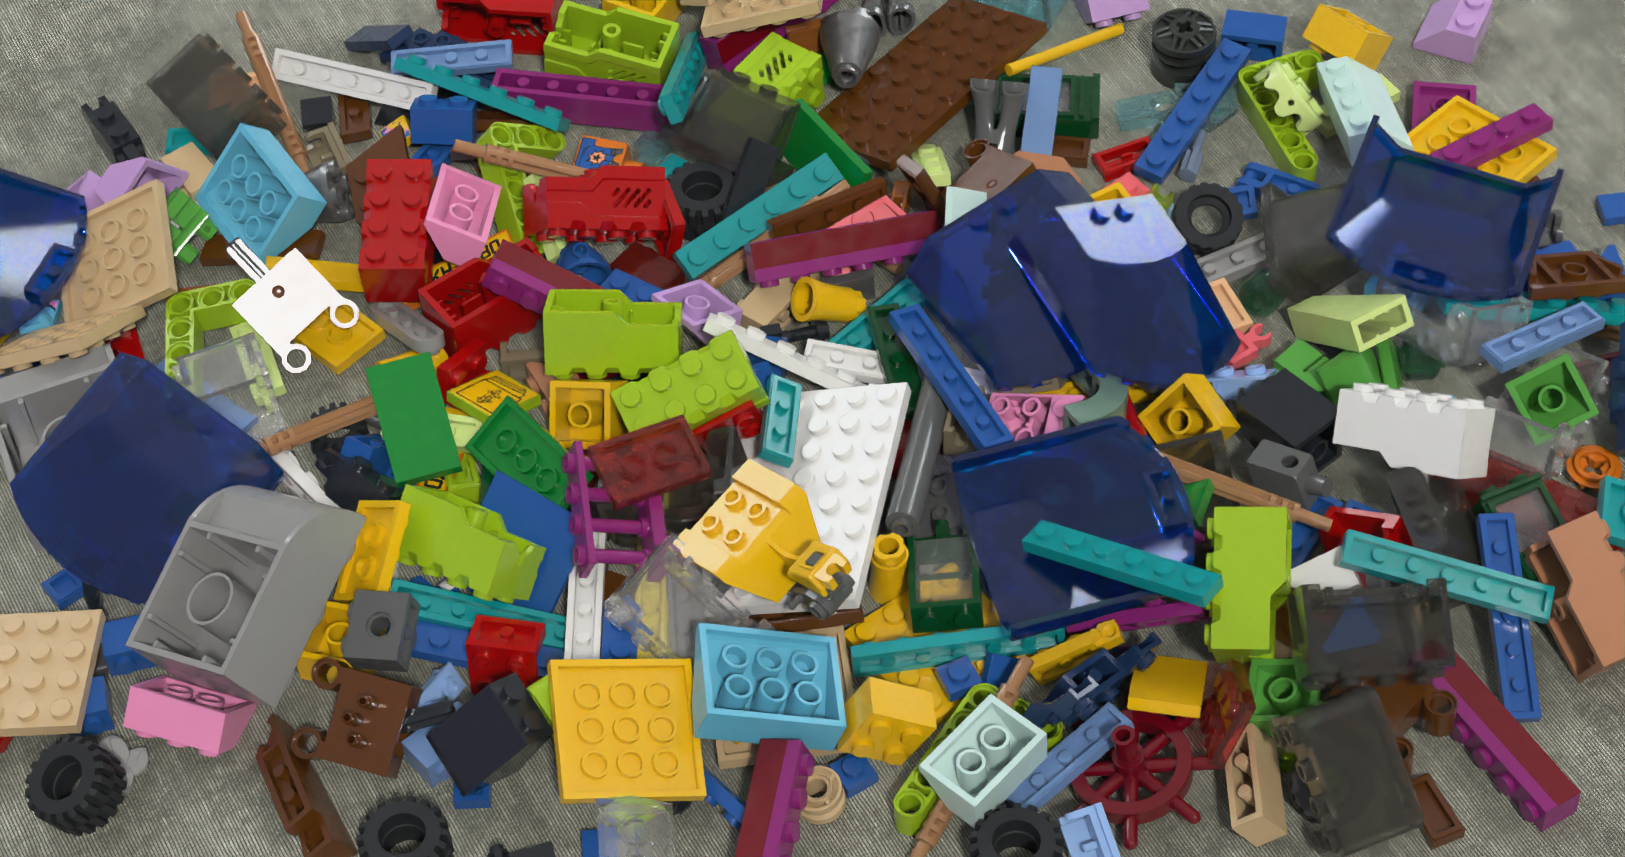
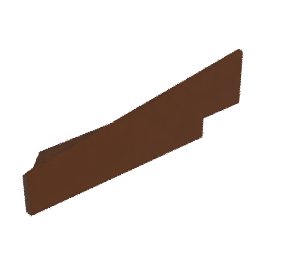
(301, 797)

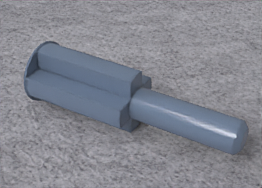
(1192, 159)

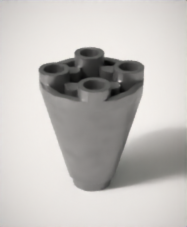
(849, 44)
(334, 189)

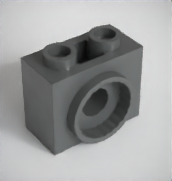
(368, 617)

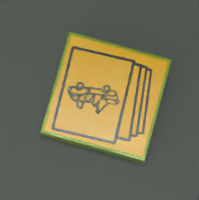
(485, 393)

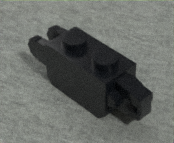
(113, 131)
(354, 480)

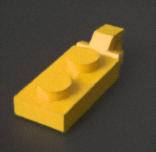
(1060, 659)

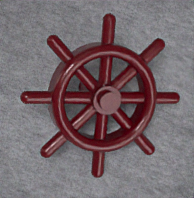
(1132, 769)

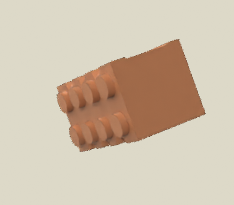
(1587, 588)

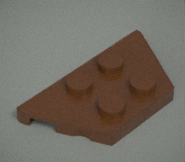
(390, 146)
(1573, 276)

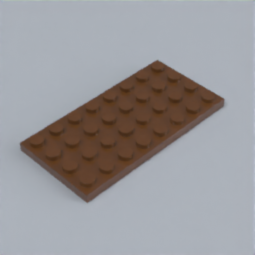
(928, 79)

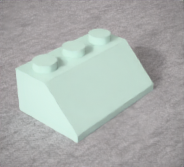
(984, 760)

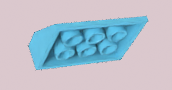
(259, 194)
(767, 686)

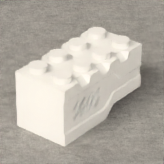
(1417, 429)

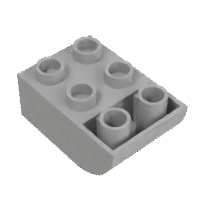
(38, 401)
(245, 590)

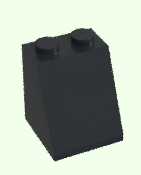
(1291, 415)
(490, 735)

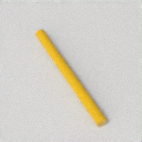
(1064, 49)

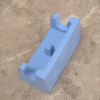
(1088, 833)

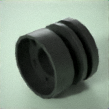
(1181, 45)

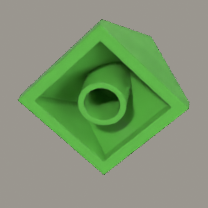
(1347, 369)
(1553, 394)
(1276, 691)

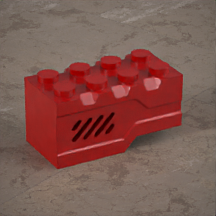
(494, 21)
(599, 206)
(395, 244)
(478, 312)

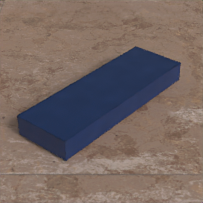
(379, 38)

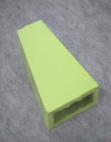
(1350, 320)

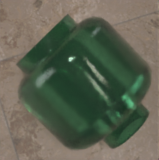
(1258, 296)
(1416, 364)

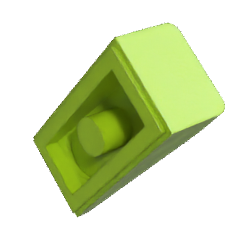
(467, 482)

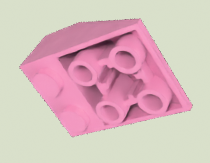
(1031, 413)

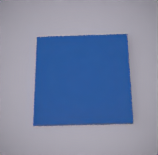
(541, 522)

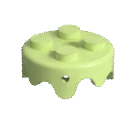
(1293, 96)

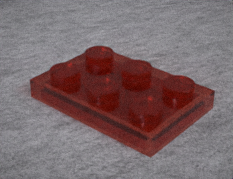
(649, 462)
(1226, 713)

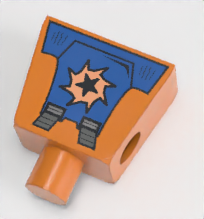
(598, 151)

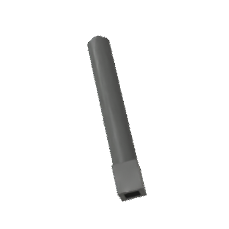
(919, 459)

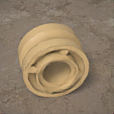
(831, 804)

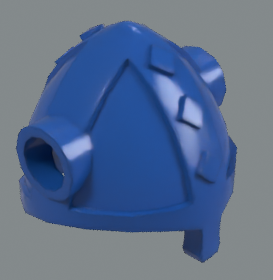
(584, 260)

